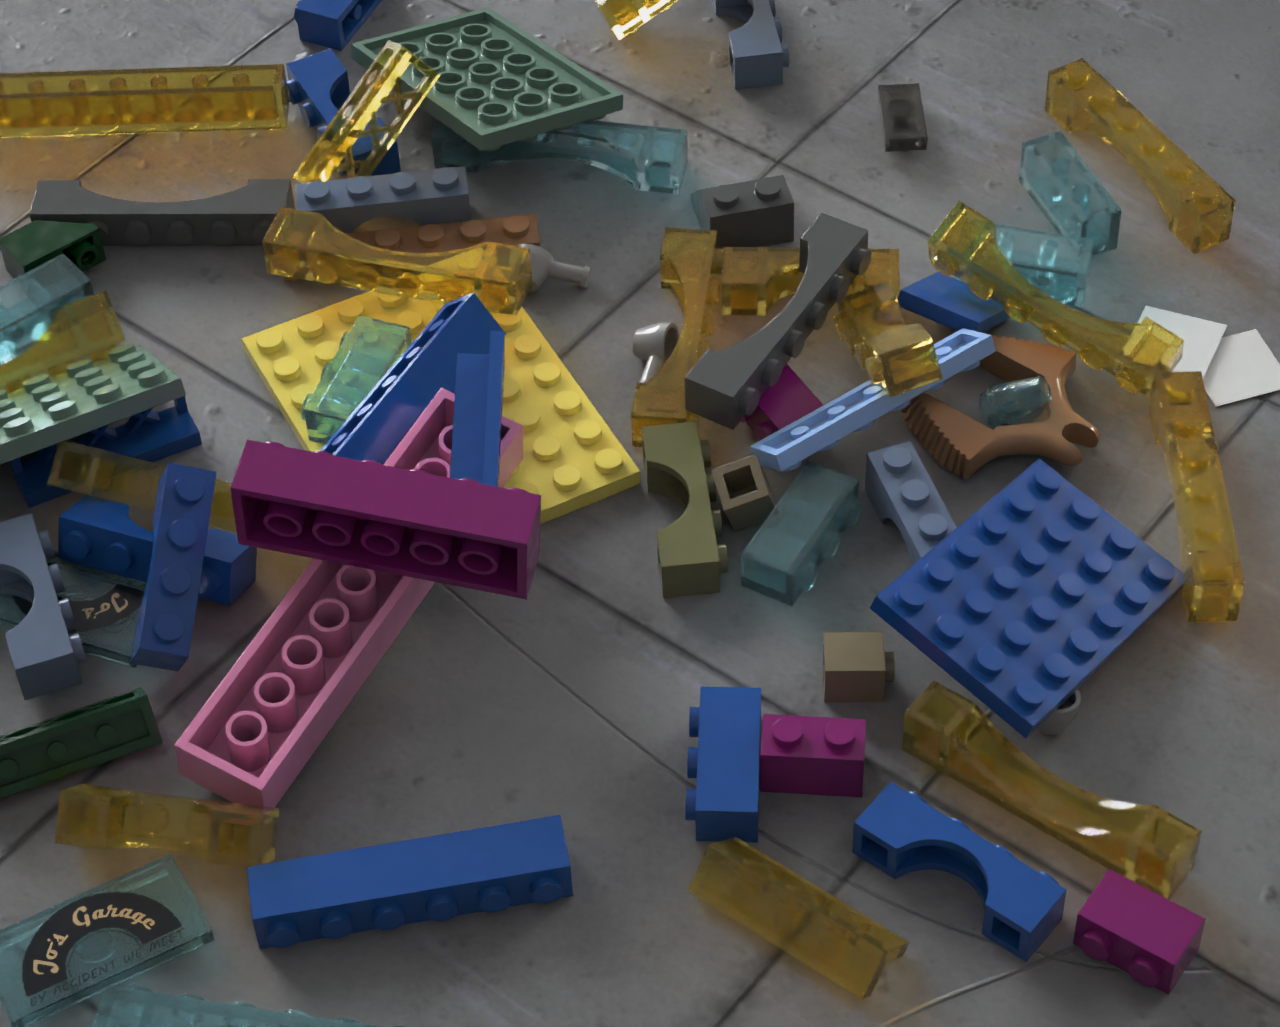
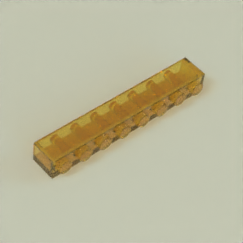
(143, 101)

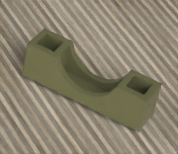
(688, 547)

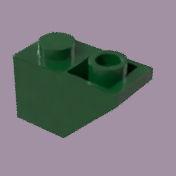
(45, 240)

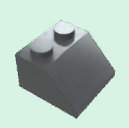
(747, 212)

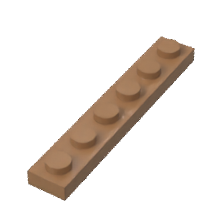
(452, 236)

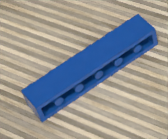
(413, 381)
(409, 882)

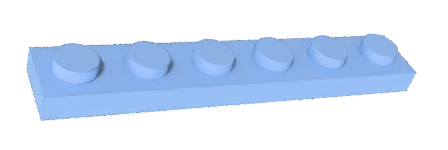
(863, 405)

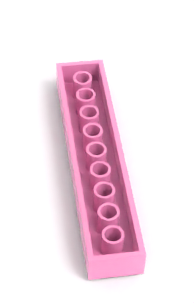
(315, 649)

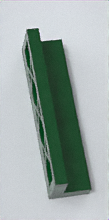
(76, 741)

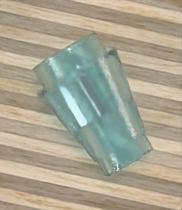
(1013, 400)

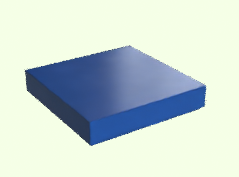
(951, 304)

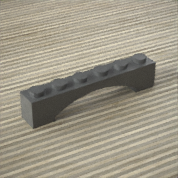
(219, 220)
(730, 381)

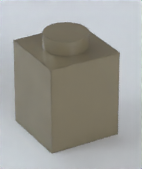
(744, 492)
(856, 666)

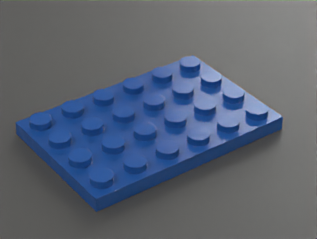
(1029, 596)

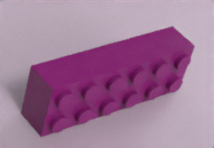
(387, 518)

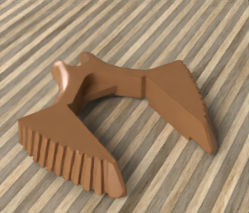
(968, 445)

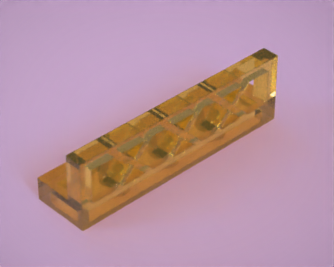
(360, 110)
(796, 915)

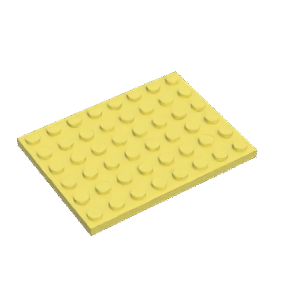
(566, 443)

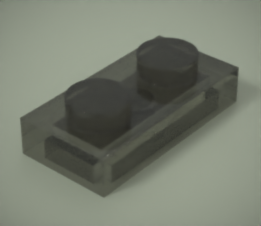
(902, 117)

